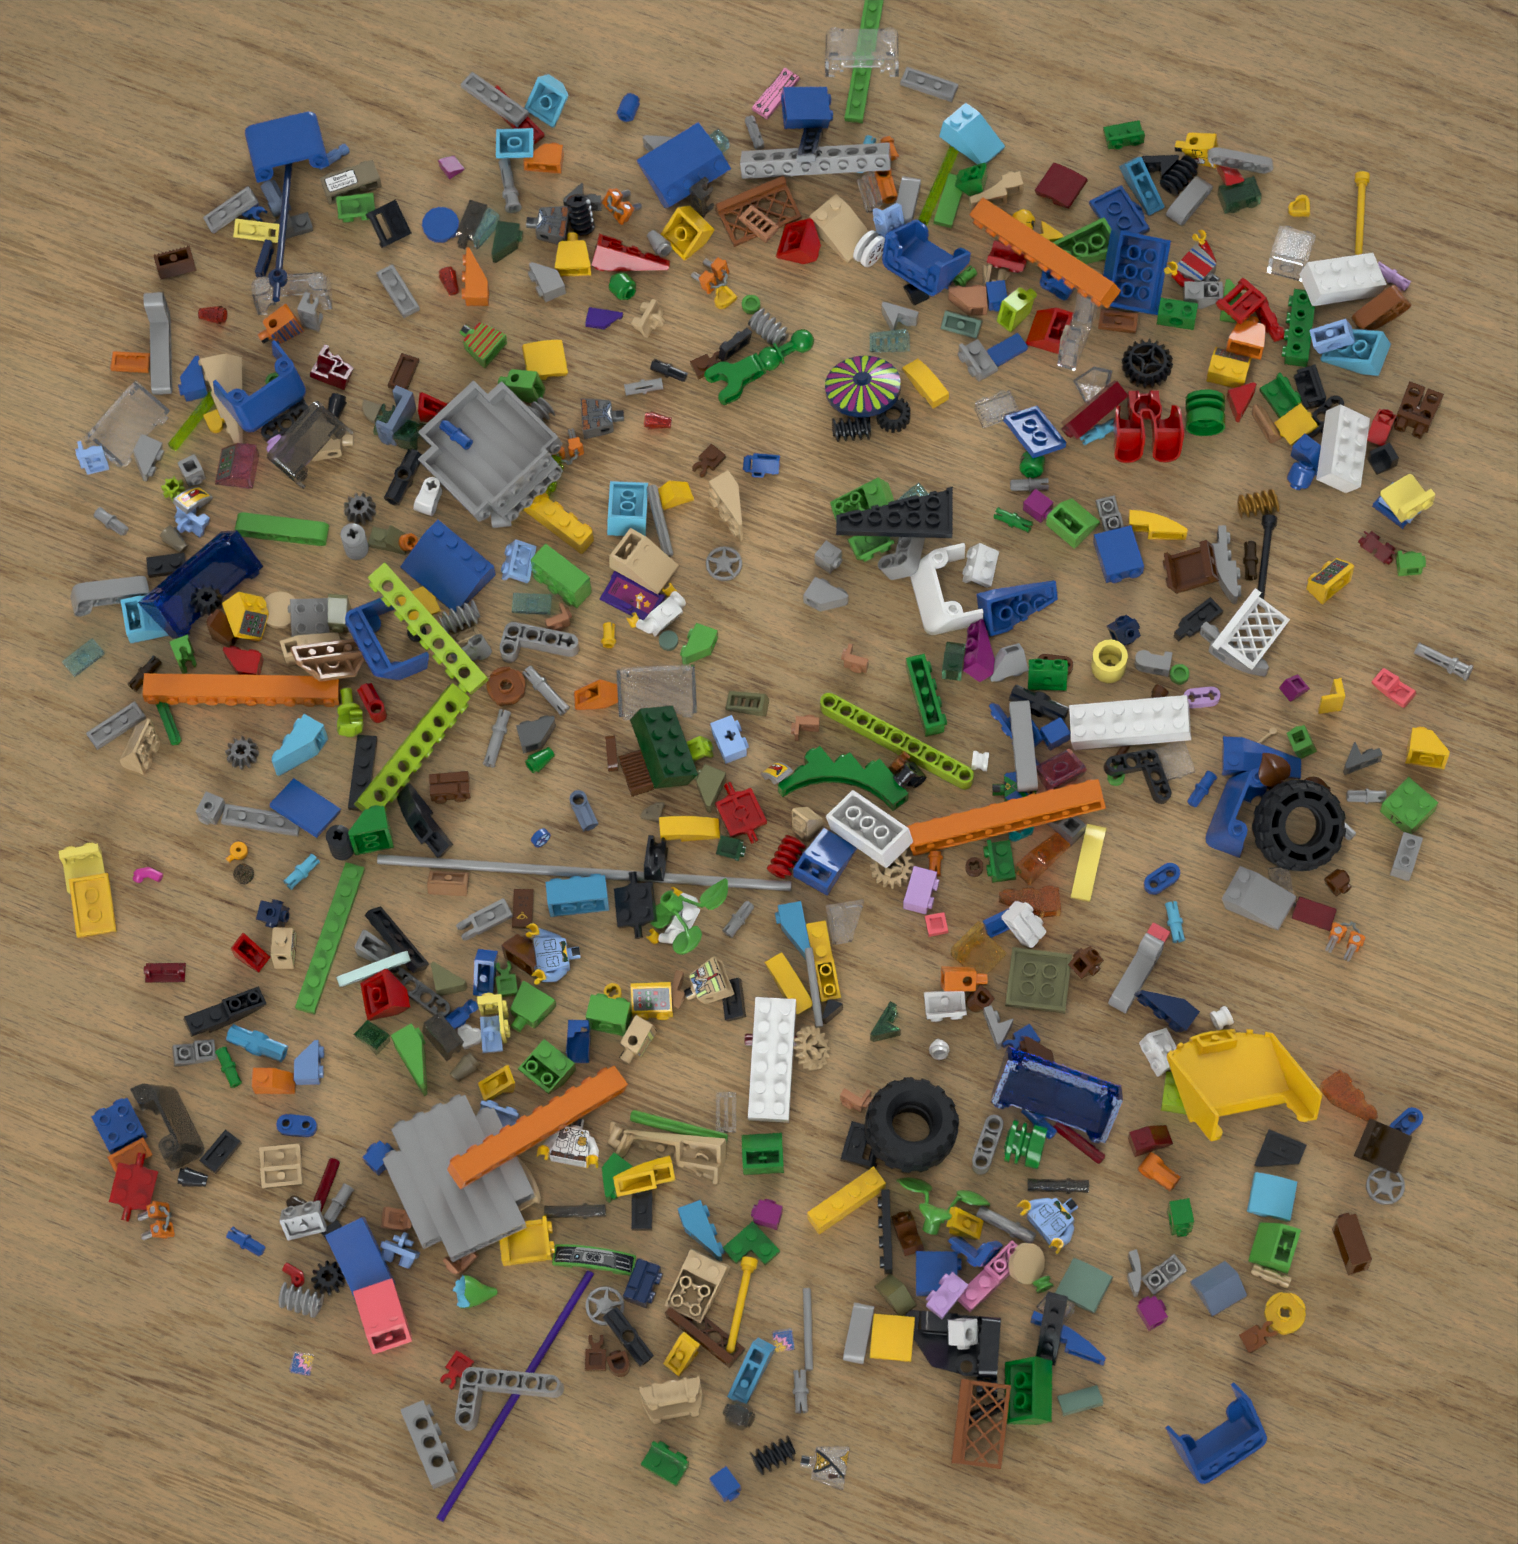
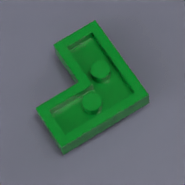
(749, 1240)

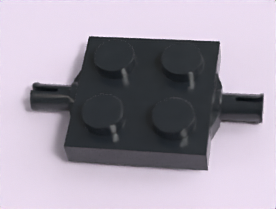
(635, 905)

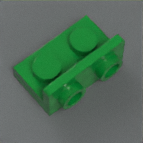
(1124, 135)
(1280, 395)
(1047, 674)
(1000, 861)
(665, 1463)

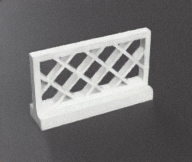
(1242, 617)

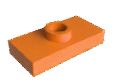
(130, 362)
(129, 1153)

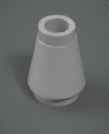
(659, 244)

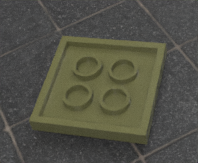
(1038, 980)

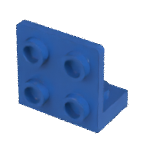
(976, 1257)

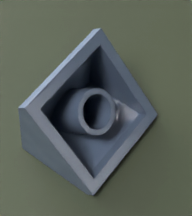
(1219, 1288)

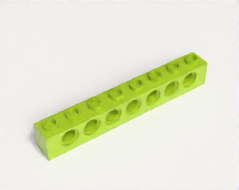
(384, 575)
(450, 695)

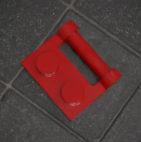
(1245, 305)

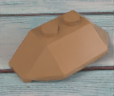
(329, 659)

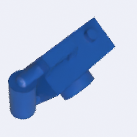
(761, 464)

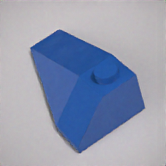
(1014, 604)
(1245, 755)

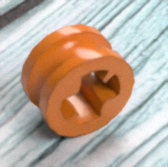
(404, 539)

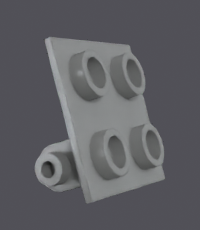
(308, 616)

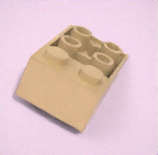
(726, 497)
(642, 561)
(140, 748)
(697, 1285)

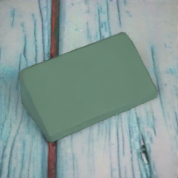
(961, 324)
(1080, 1400)

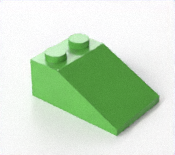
(410, 1047)

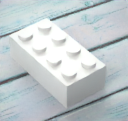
(1342, 279)
(1343, 448)
(869, 829)

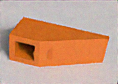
(476, 284)

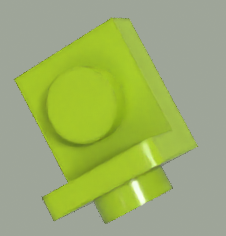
(700, 747)

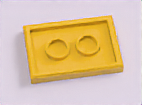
(92, 905)

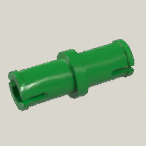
(1013, 520)
(228, 1067)

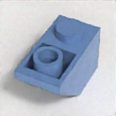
(308, 1065)

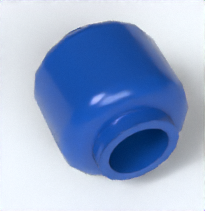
(1301, 475)

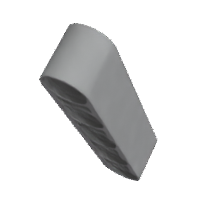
(1023, 746)

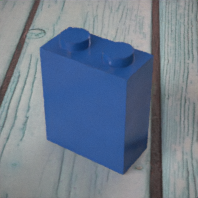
(806, 107)
(1118, 554)

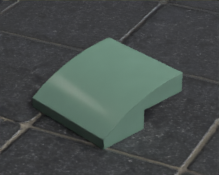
(1084, 1285)

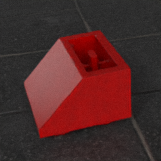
(1048, 328)

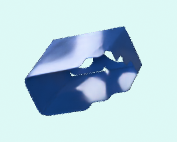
(578, 1042)

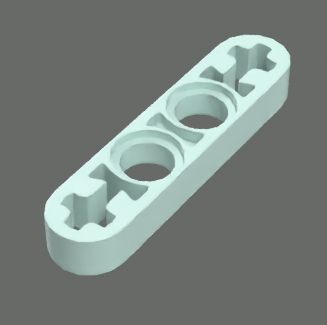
(372, 969)

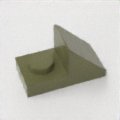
(386, 539)

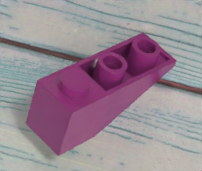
(978, 652)

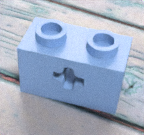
(729, 749)

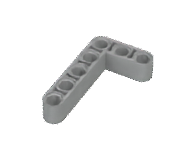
(160, 342)
(500, 1386)

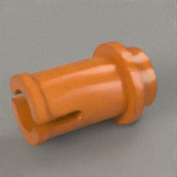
(894, 155)
(935, 861)

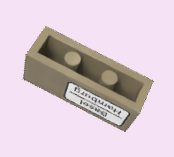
(351, 181)

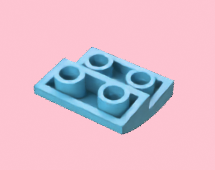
(1272, 1196)

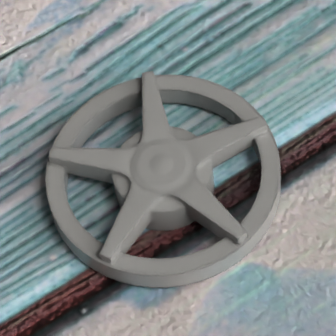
(723, 563)
(1385, 1186)
(604, 1304)

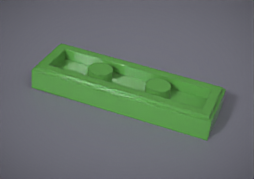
(949, 203)

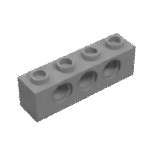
(437, 1475)

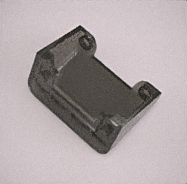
(183, 1142)

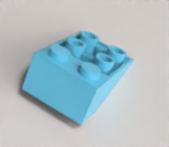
(138, 622)
(299, 745)

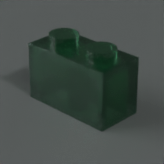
(1239, 195)

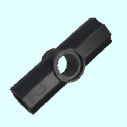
(399, 486)
(1040, 703)
(636, 1347)

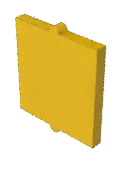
(1295, 424)
(426, 598)

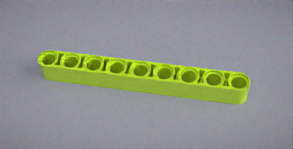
(890, 733)

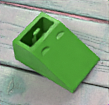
(862, 498)

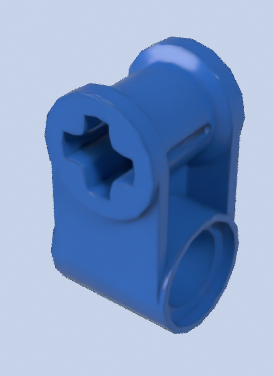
(1054, 286)

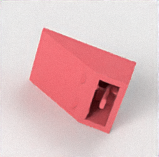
(382, 1316)

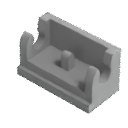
(308, 313)

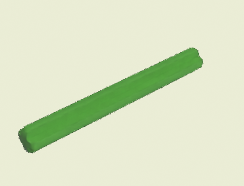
(673, 1126)

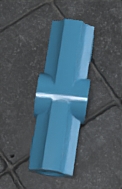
(257, 1043)

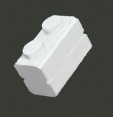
(1024, 923)

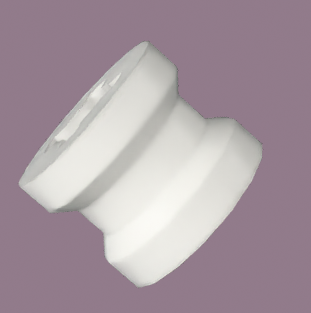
(980, 761)
(1221, 1018)

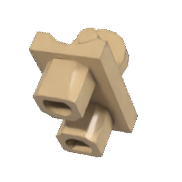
(651, 318)

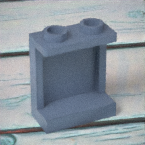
(404, 411)

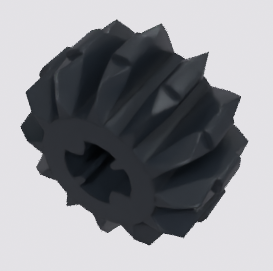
(198, 600)
(320, 1275)

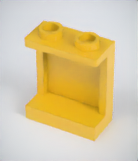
(528, 1244)

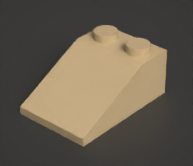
(839, 226)

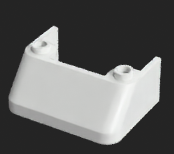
(936, 614)

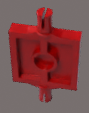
(741, 812)
(133, 1186)

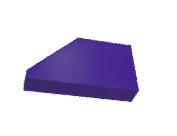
(601, 318)

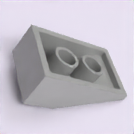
(1258, 898)

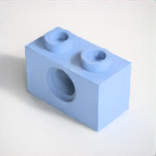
(1332, 336)

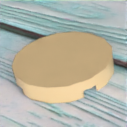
(277, 607)
(1026, 1263)

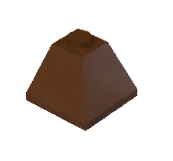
(521, 953)

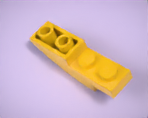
(824, 961)

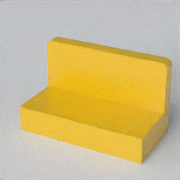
(1335, 700)

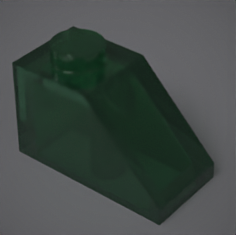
(506, 239)
(953, 661)

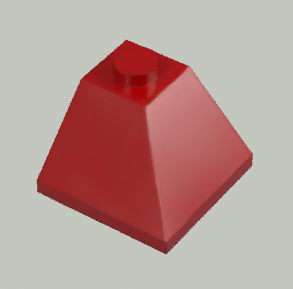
(799, 242)
(384, 996)

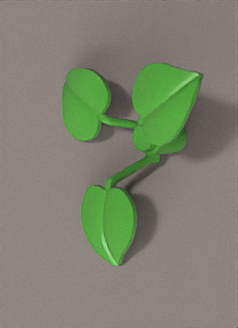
(672, 905)
(933, 1215)

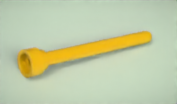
(1361, 179)
(748, 1266)

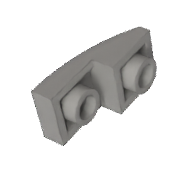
(1109, 513)
(194, 1053)
(1164, 1274)

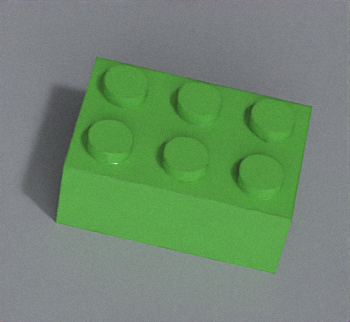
(560, 576)

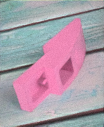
(988, 1279)

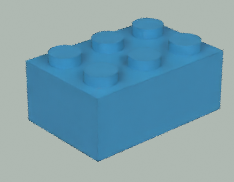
(577, 895)

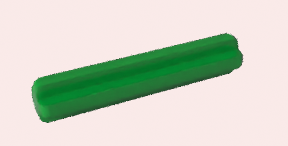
(169, 723)

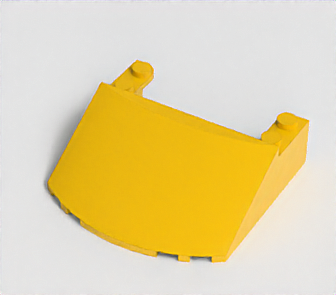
(1239, 1073)

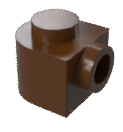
(1338, 882)
(979, 999)
(618, 1363)

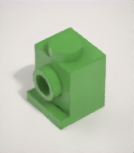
(1410, 563)
(1301, 741)

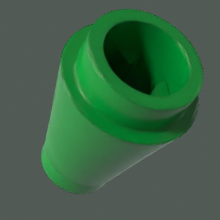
(539, 760)

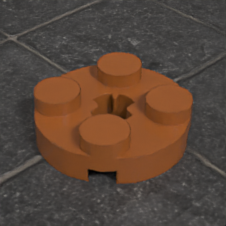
(502, 696)

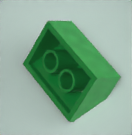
(371, 831)
(1030, 1391)

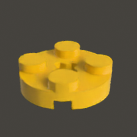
(1286, 1301)

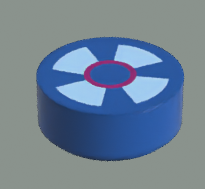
(540, 837)

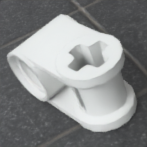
(428, 499)

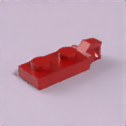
(1269, 319)

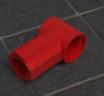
(372, 702)

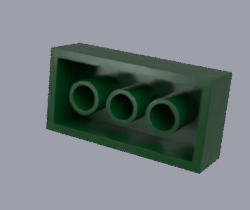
(663, 747)

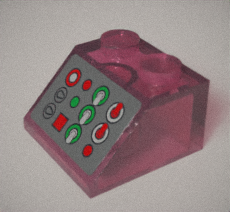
(238, 465)
(1060, 770)

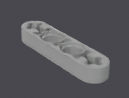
(1240, 160)

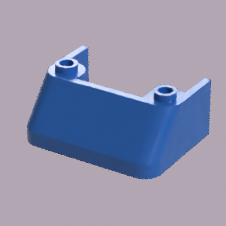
(269, 401)
(362, 624)
(1225, 1444)

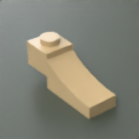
(1010, 185)

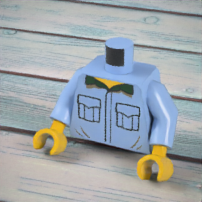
(551, 954)
(1051, 1219)

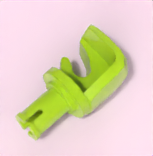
(350, 715)

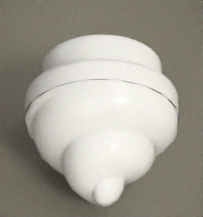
(939, 1049)

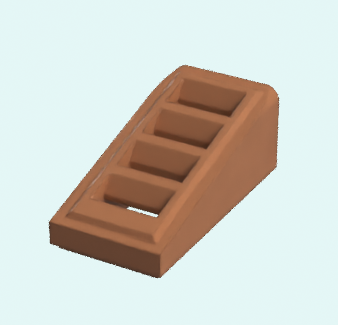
(754, 227)

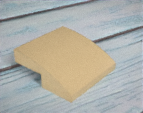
(281, 1165)

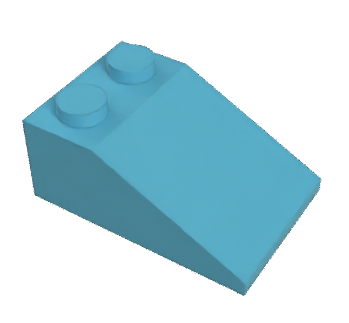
(971, 135)
(1363, 356)
(627, 508)

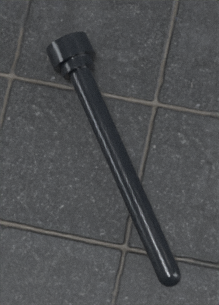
(1268, 522)

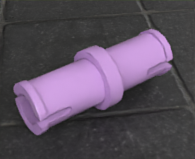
(1393, 277)

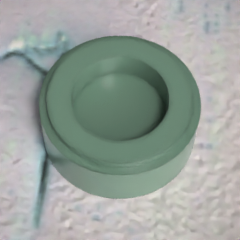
(668, 640)

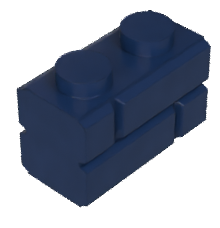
(642, 1283)

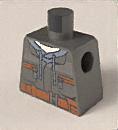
(551, 224)
(598, 417)

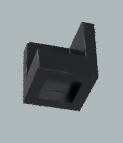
(1383, 458)

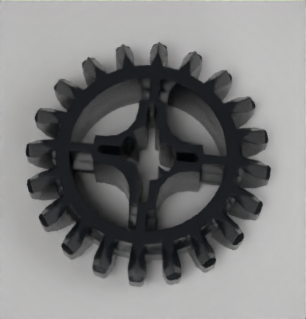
(1136, 355)

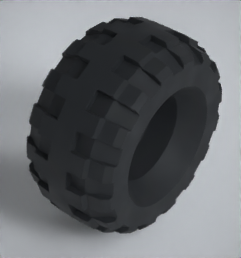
(1271, 821)
(917, 1098)

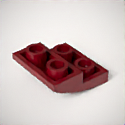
(1061, 185)

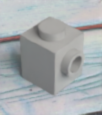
(191, 470)
(828, 557)
(210, 809)

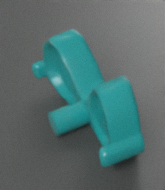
(1016, 836)

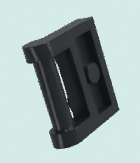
(394, 221)
(855, 1147)

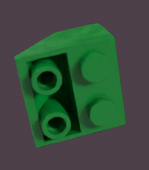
(762, 1153)

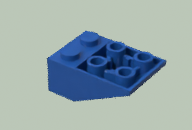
(824, 861)

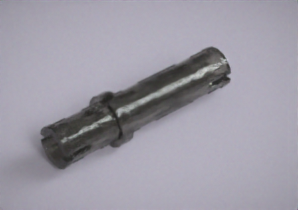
(1063, 1185)
(571, 1211)

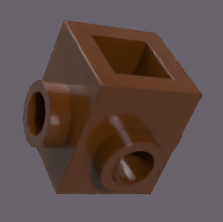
(1086, 962)

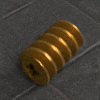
(1257, 502)

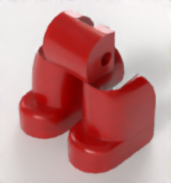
(1130, 433)

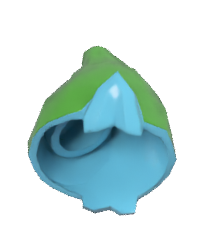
(472, 1292)

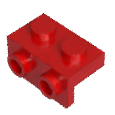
(1005, 257)

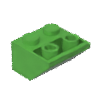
(1071, 522)
(547, 1067)
(1274, 1246)

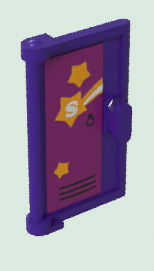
(627, 594)

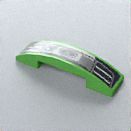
(594, 1258)

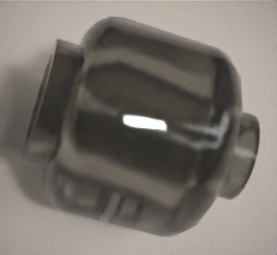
(739, 1415)

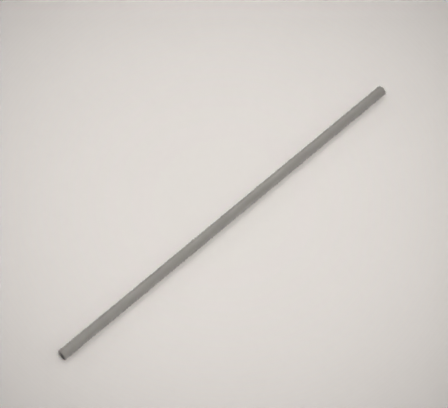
(576, 871)

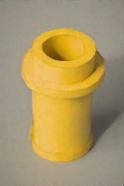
(608, 635)

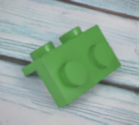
(355, 206)
(866, 546)

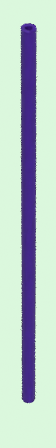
(514, 1397)

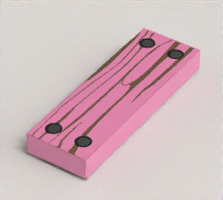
(772, 96)

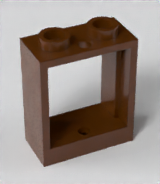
(1351, 1243)

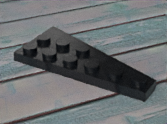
(908, 517)

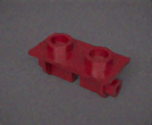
(1371, 542)
(164, 972)

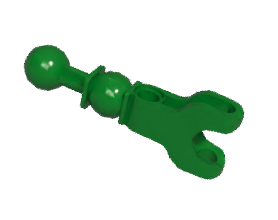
(754, 366)

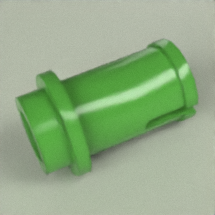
(962, 278)

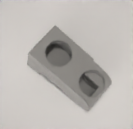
(1153, 663)

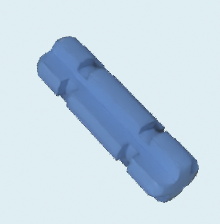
(336, 154)

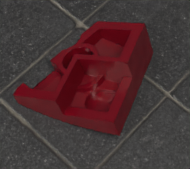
(331, 369)

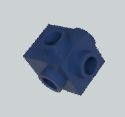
(1124, 630)
(273, 913)

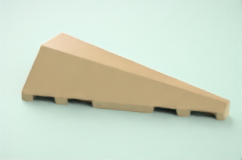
(228, 372)
(697, 1153)

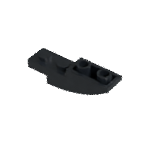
(420, 821)
(227, 1012)

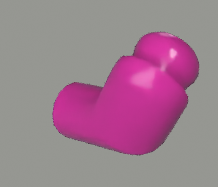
(146, 872)

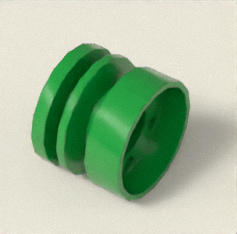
(1205, 412)
(1025, 1144)

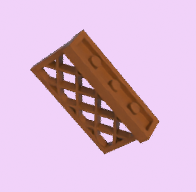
(749, 198)
(962, 1422)

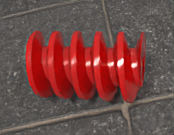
(785, 857)

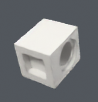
(963, 1332)

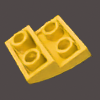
(546, 358)
(892, 1337)

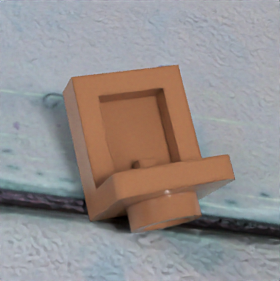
(559, 621)
(853, 662)
(805, 723)
(851, 1100)
(395, 1219)
(460, 1265)

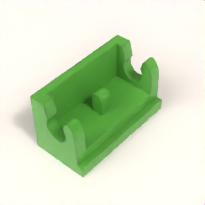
(183, 652)

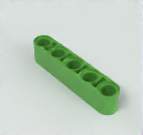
(282, 529)

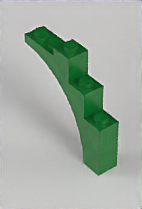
(846, 770)

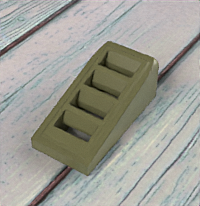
(746, 709)

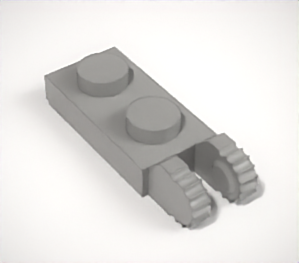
(485, 919)

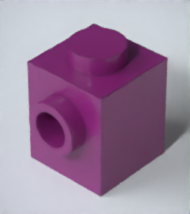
(1038, 506)
(767, 1213)
(1152, 1312)

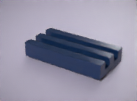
(264, 259)

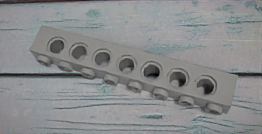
(829, 161)

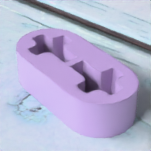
(1201, 697)

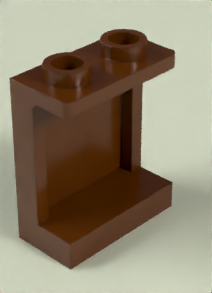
(1191, 568)

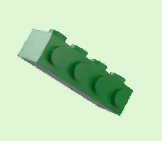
(1298, 334)
(925, 696)

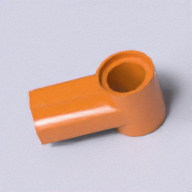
(886, 186)
(1154, 1168)

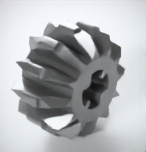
(353, 504)
(249, 752)

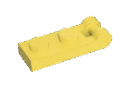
(255, 230)

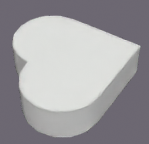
(469, 1035)

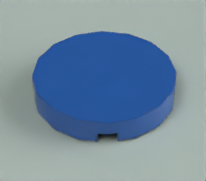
(440, 224)

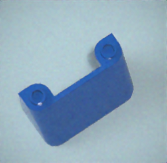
(285, 142)
(919, 260)
(1225, 831)

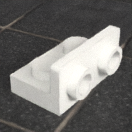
(1156, 1047)

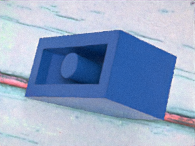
(193, 381)
(1307, 450)
(484, 971)

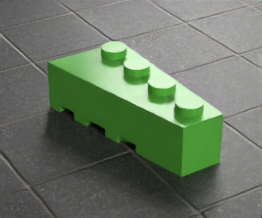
(1088, 243)

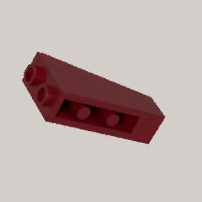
(1093, 410)

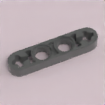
(421, 989)

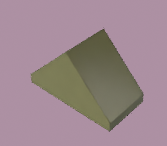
(446, 982)
(896, 1295)

